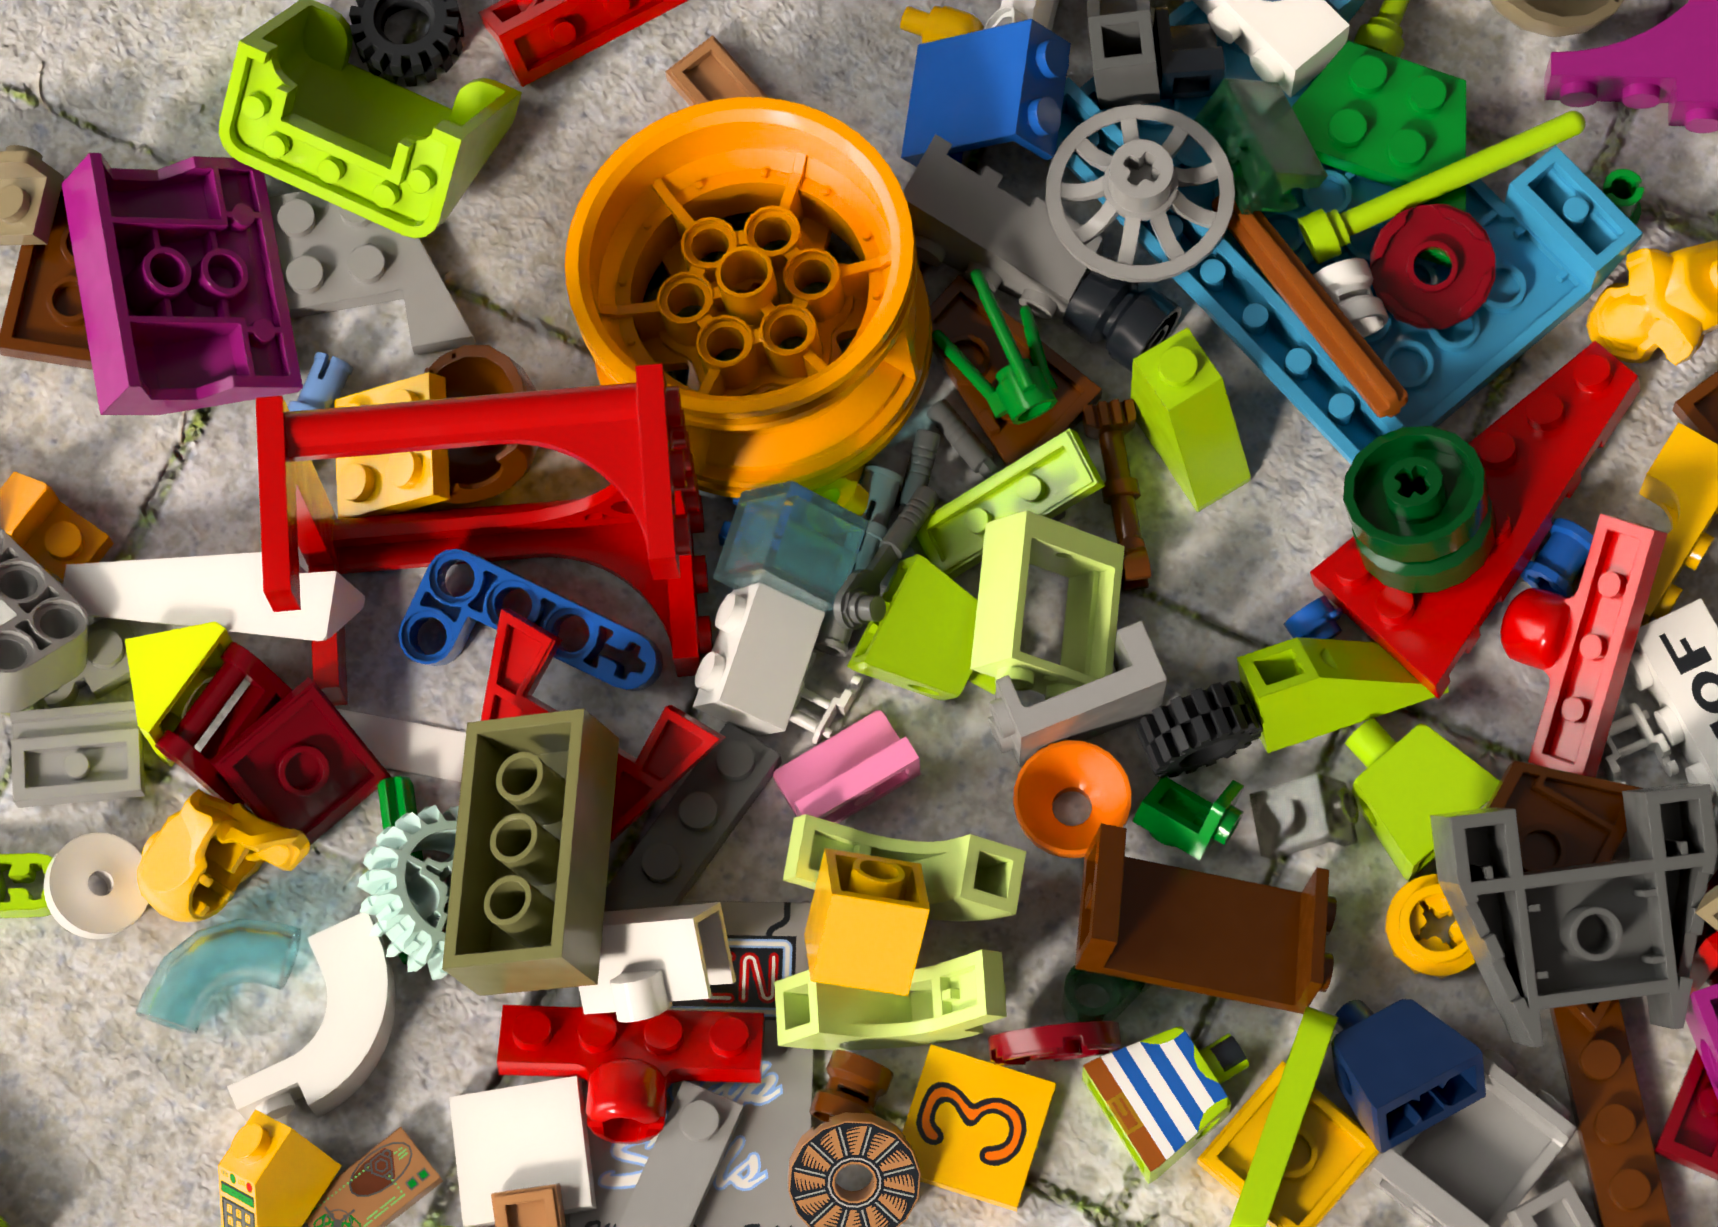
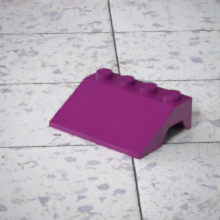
(180, 285)

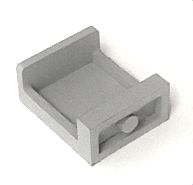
(1086, 710)
(1481, 1157)

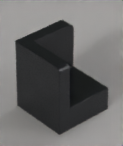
(1186, 58)

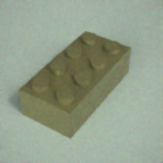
(531, 853)

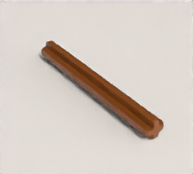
(1317, 312)

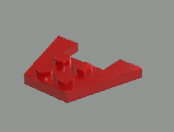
(672, 749)

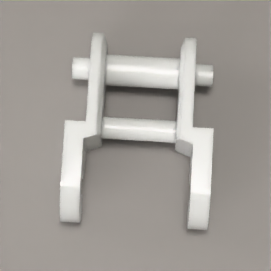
(837, 705)
(1652, 743)

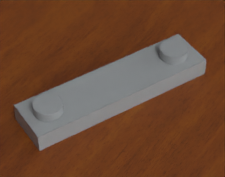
(683, 1160)

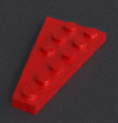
(1530, 466)

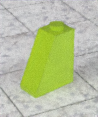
(1189, 419)

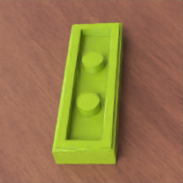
(1039, 482)

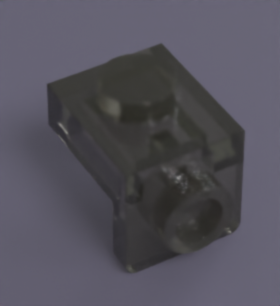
(1304, 815)

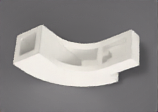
(351, 1034)

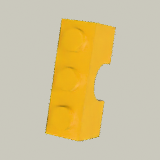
(1686, 488)

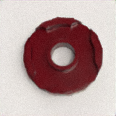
(1440, 229)
(1054, 1042)

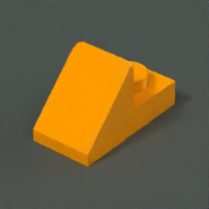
(48, 527)

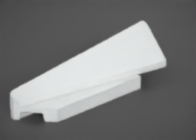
(212, 590)

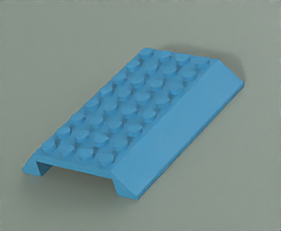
(1549, 241)

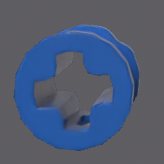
(1560, 558)

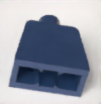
(1403, 1069)

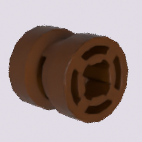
(852, 1086)

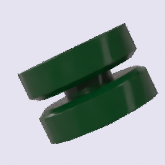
(1420, 509)

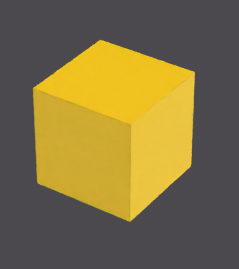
(866, 922)

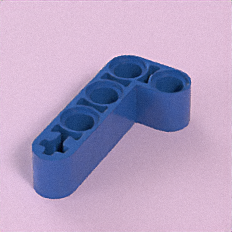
(548, 611)

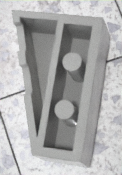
(977, 225)

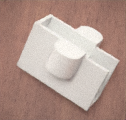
(659, 959)

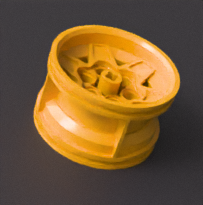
(770, 409)

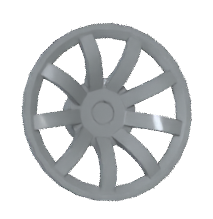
(1140, 187)

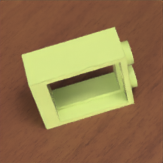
(1091, 603)

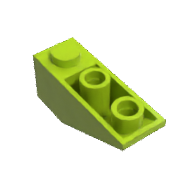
(1323, 686)

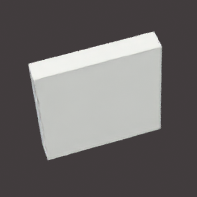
(522, 1141)

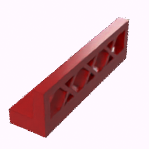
(552, 33)

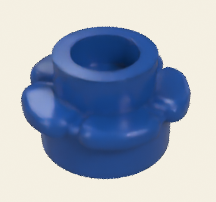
(1315, 620)

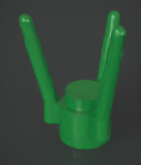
(1023, 388)

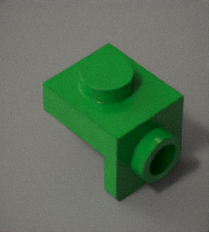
(1188, 820)

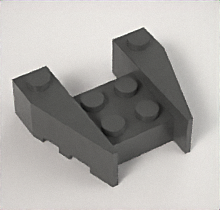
(1588, 926)

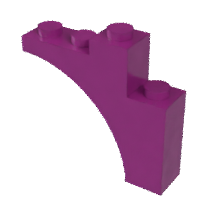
(1663, 65)

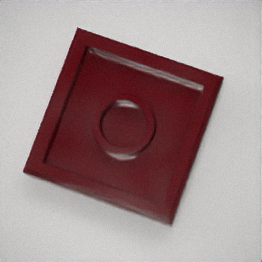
(301, 764)

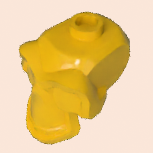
(1663, 305)
(208, 851)

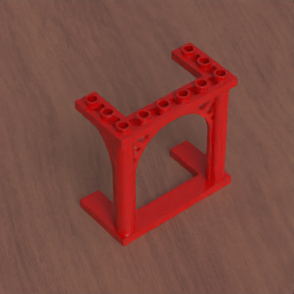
(631, 528)

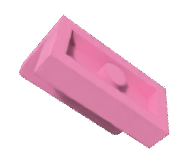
(848, 770)

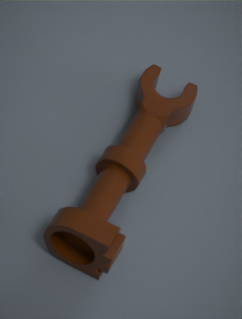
(1109, 424)

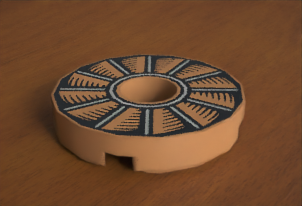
(848, 1141)

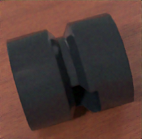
(1121, 316)

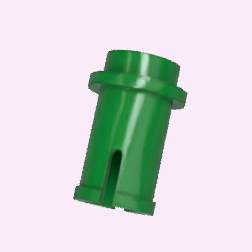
(1623, 190)

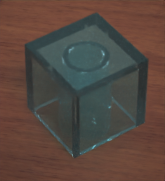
(791, 543)

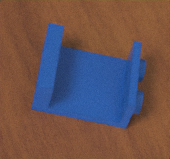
(988, 91)

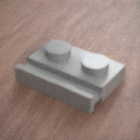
(76, 754)

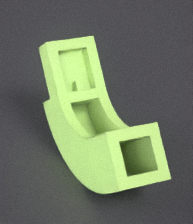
(962, 875)
(942, 1006)

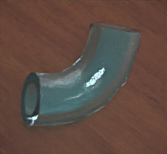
(212, 962)

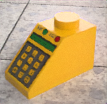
(272, 1176)

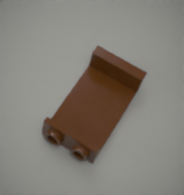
(1203, 929)

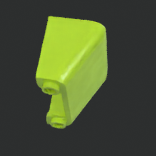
(351, 134)

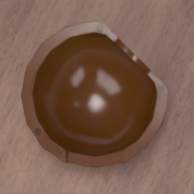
(489, 469)

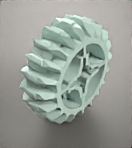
(403, 881)

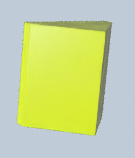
(171, 673)

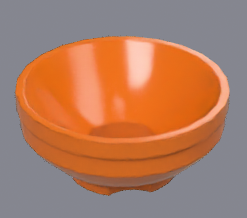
(1063, 769)

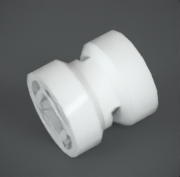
(1349, 287)

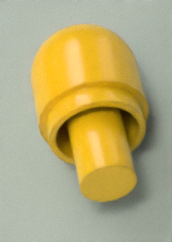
(939, 23)

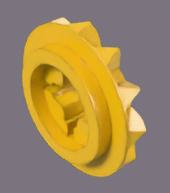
(1407, 921)

